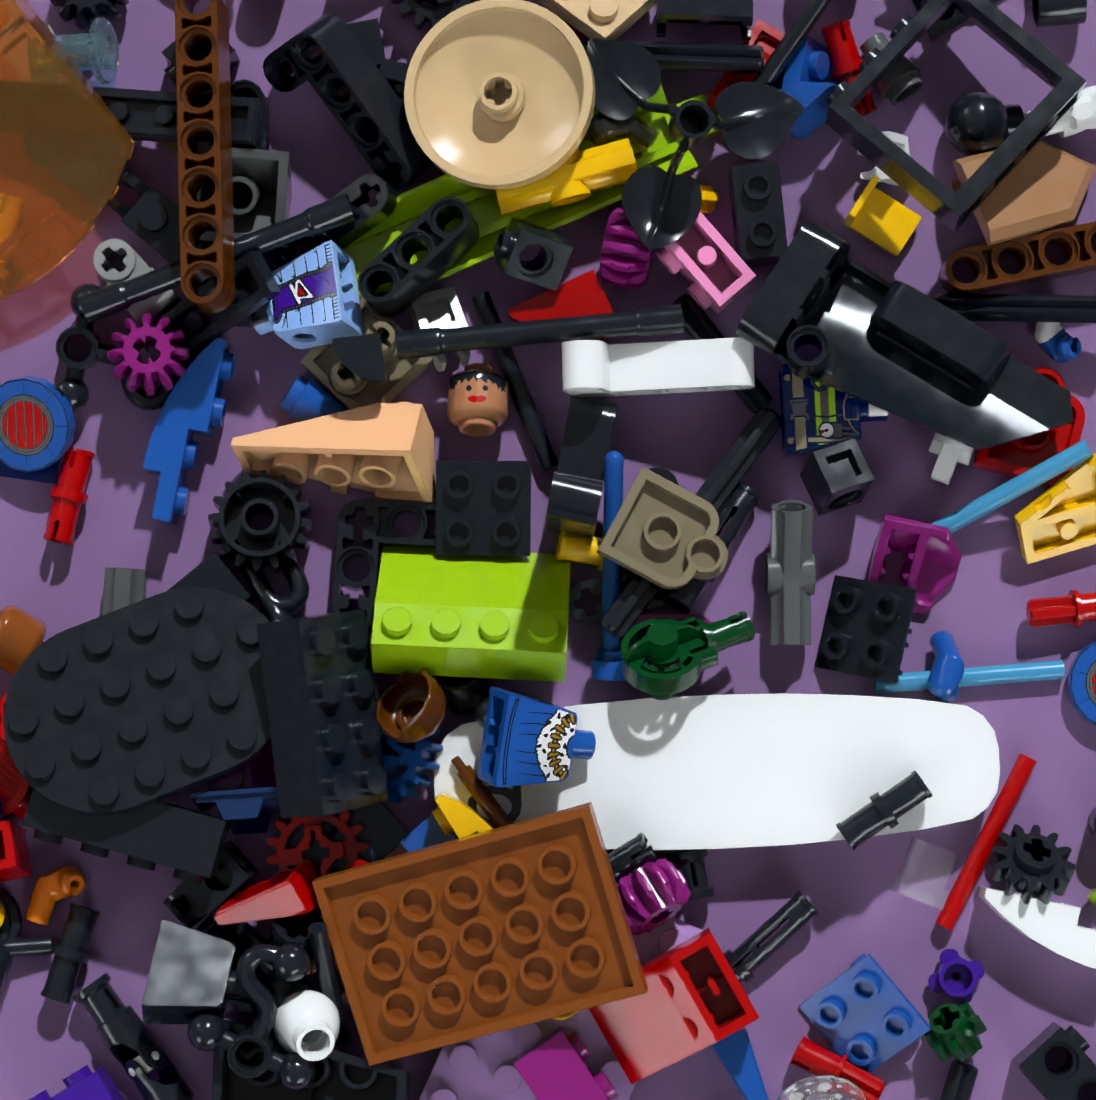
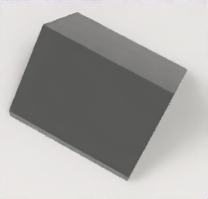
(259, 189)

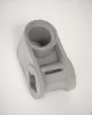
(134, 267)

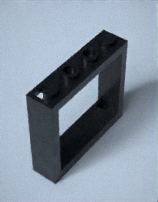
(903, 169)

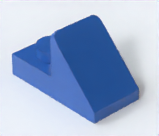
(805, 83)

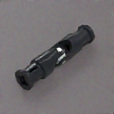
(132, 1043)

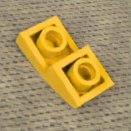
(458, 817)

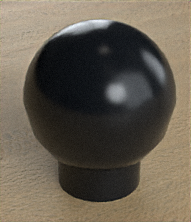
(980, 122)

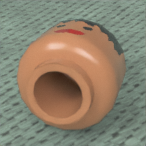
(477, 400)

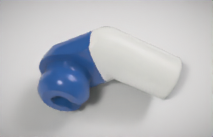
(1057, 342)

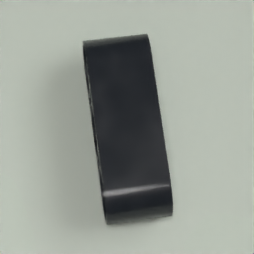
(423, 234)

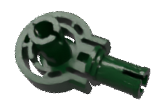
(667, 641)

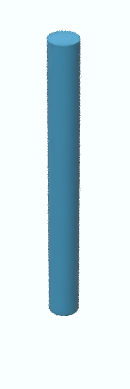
(1016, 487)
(980, 676)

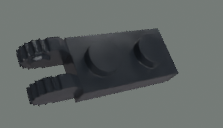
(152, 218)

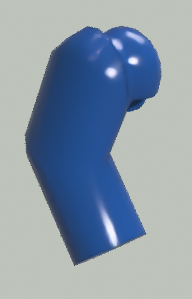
(946, 669)

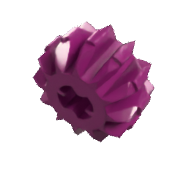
(623, 256)
(130, 360)
(652, 895)

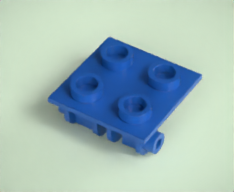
(865, 1015)

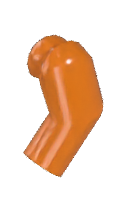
(52, 888)

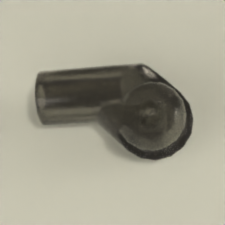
(634, 128)

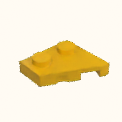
(1061, 516)

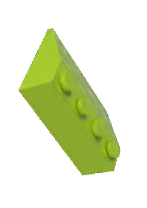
(471, 615)

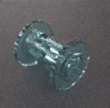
(93, 50)

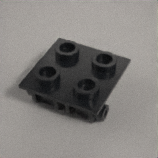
(483, 508)
(866, 628)

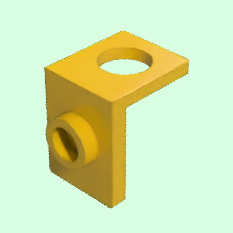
(882, 219)

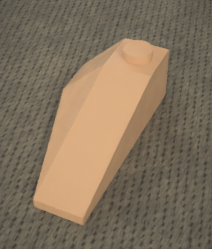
(363, 448)

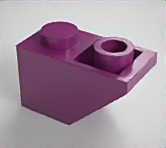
(558, 1070)

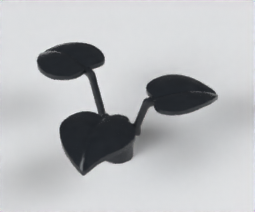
(660, 202)

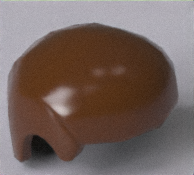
(411, 708)

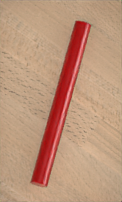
(981, 850)

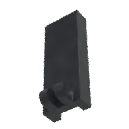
(253, 289)

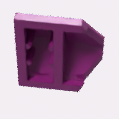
(916, 558)

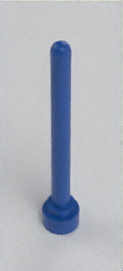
(608, 657)

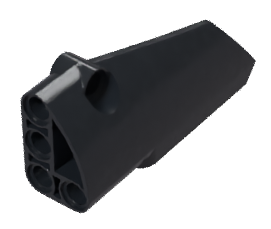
(897, 348)

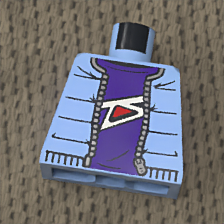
(315, 299)

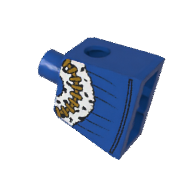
(529, 741)

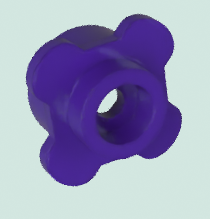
(969, 974)

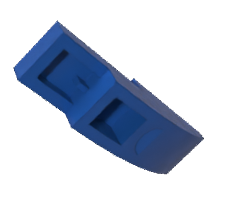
(189, 410)

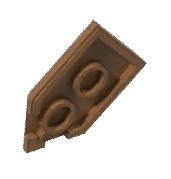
(1034, 197)

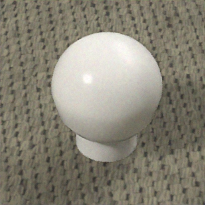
(307, 1024)

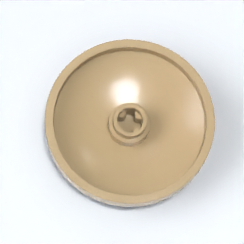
(499, 93)

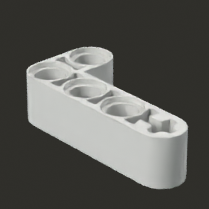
(652, 368)

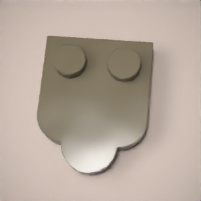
(665, 534)

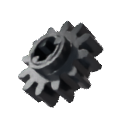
(1031, 864)

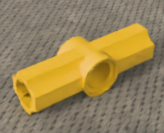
(574, 180)

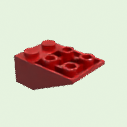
(687, 1007)

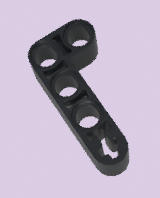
(354, 93)

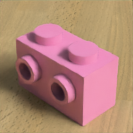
(708, 265)

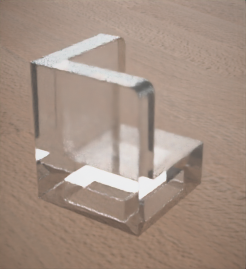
(925, 873)

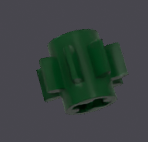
(955, 1031)

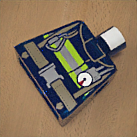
(819, 415)

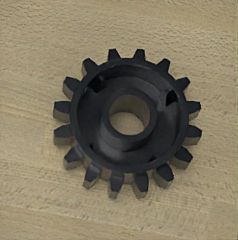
(265, 546)

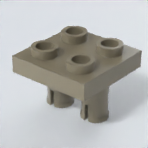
(358, 392)

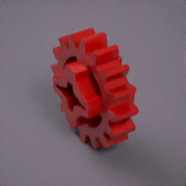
(316, 829)

